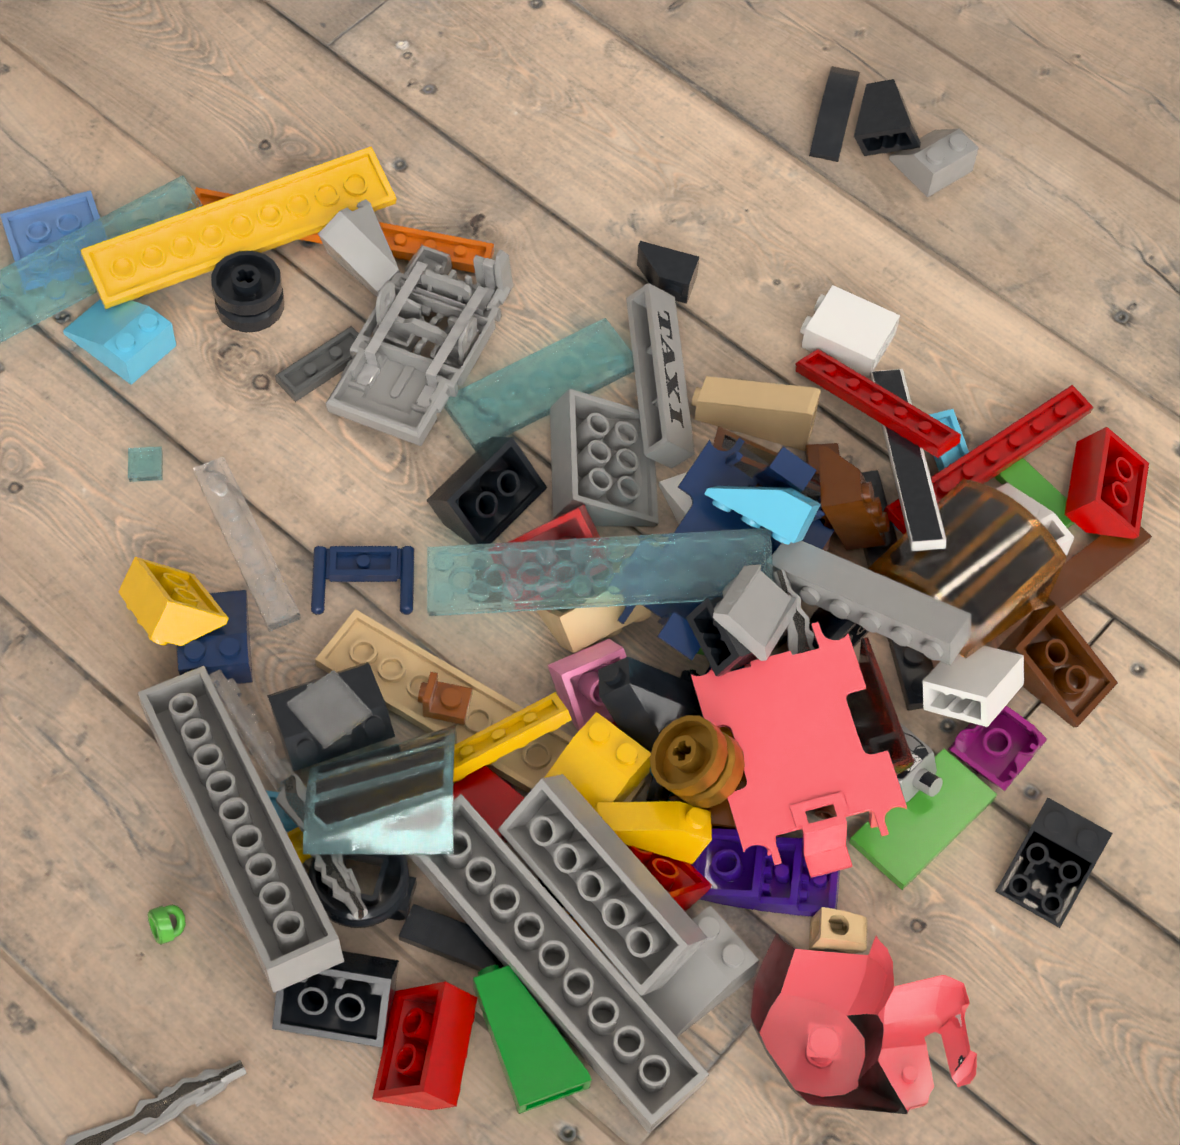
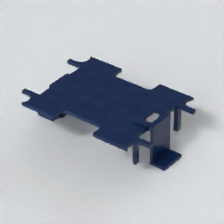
(718, 469)

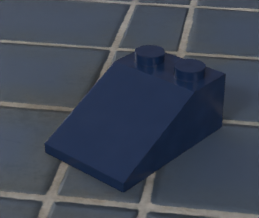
(225, 647)

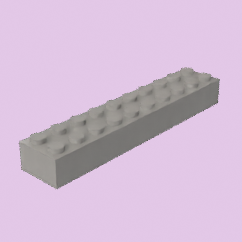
(241, 830)
(563, 970)

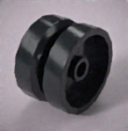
(247, 291)

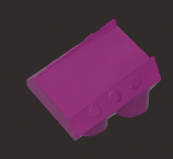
(999, 749)

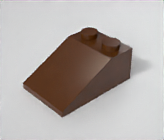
(1059, 665)

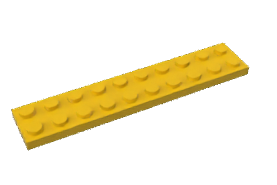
(243, 222)

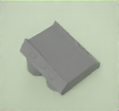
(755, 611)

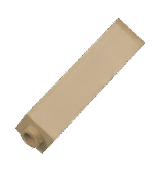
(759, 409)

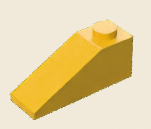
(660, 827)

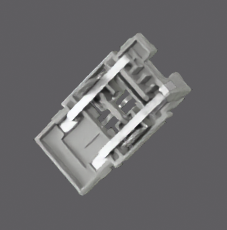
(400, 389)

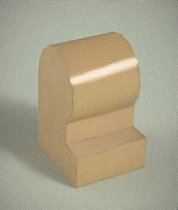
(838, 931)

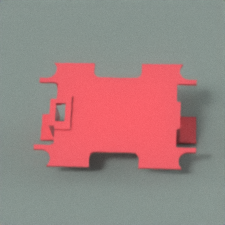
(800, 750)

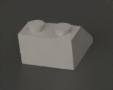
(939, 161)

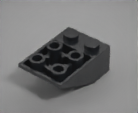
(1054, 862)

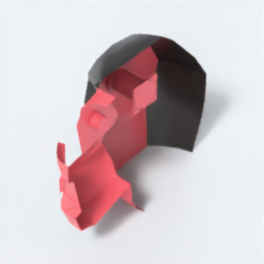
(853, 1036)

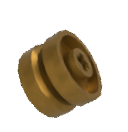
(697, 761)

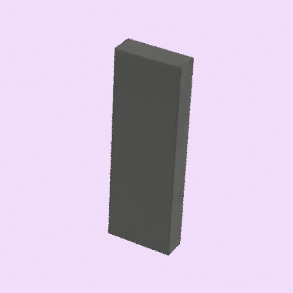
(317, 366)

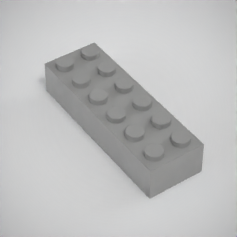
(602, 884)

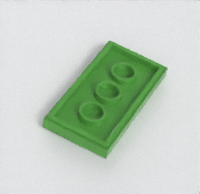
(927, 824)

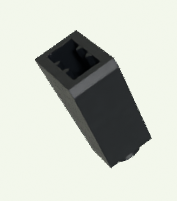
(884, 121)

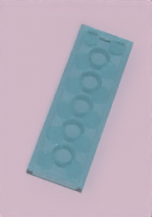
(533, 384)

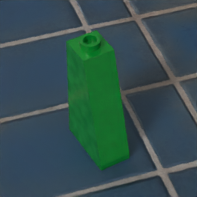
(528, 1045)

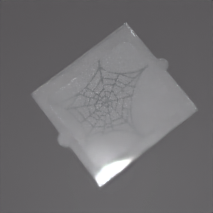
(329, 709)

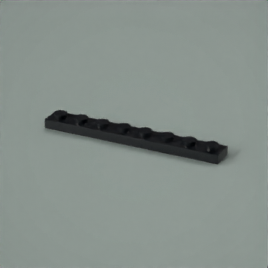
(909, 663)

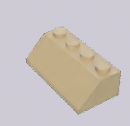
(581, 627)

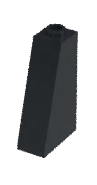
(719, 646)

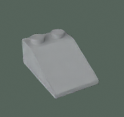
(706, 977)

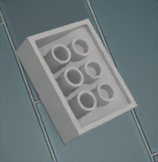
(601, 462)

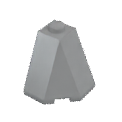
(360, 246)

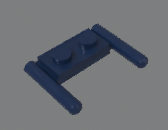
(363, 565)

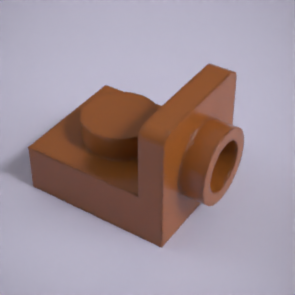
(444, 700)

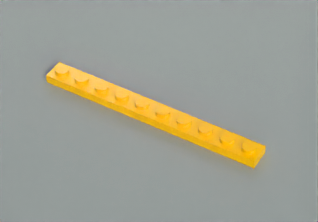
(491, 744)

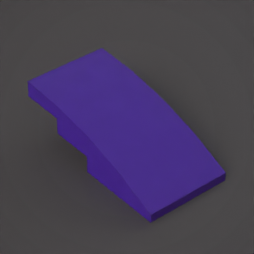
(757, 884)

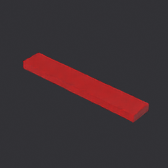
(878, 403)

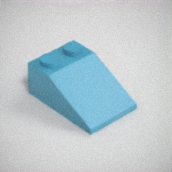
(123, 337)

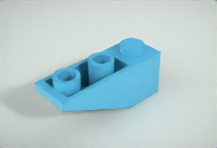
(775, 508)

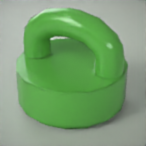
(161, 924)

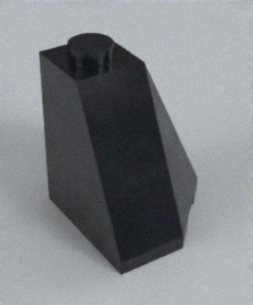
(645, 699)

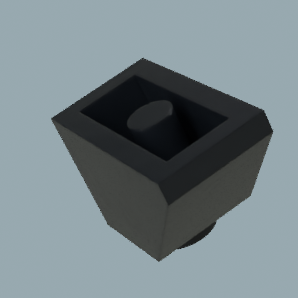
(668, 269)

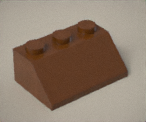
(850, 503)

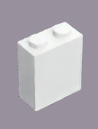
(850, 330)
(974, 686)

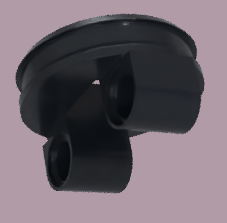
(390, 897)

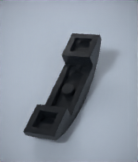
(834, 114)

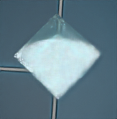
(145, 464)

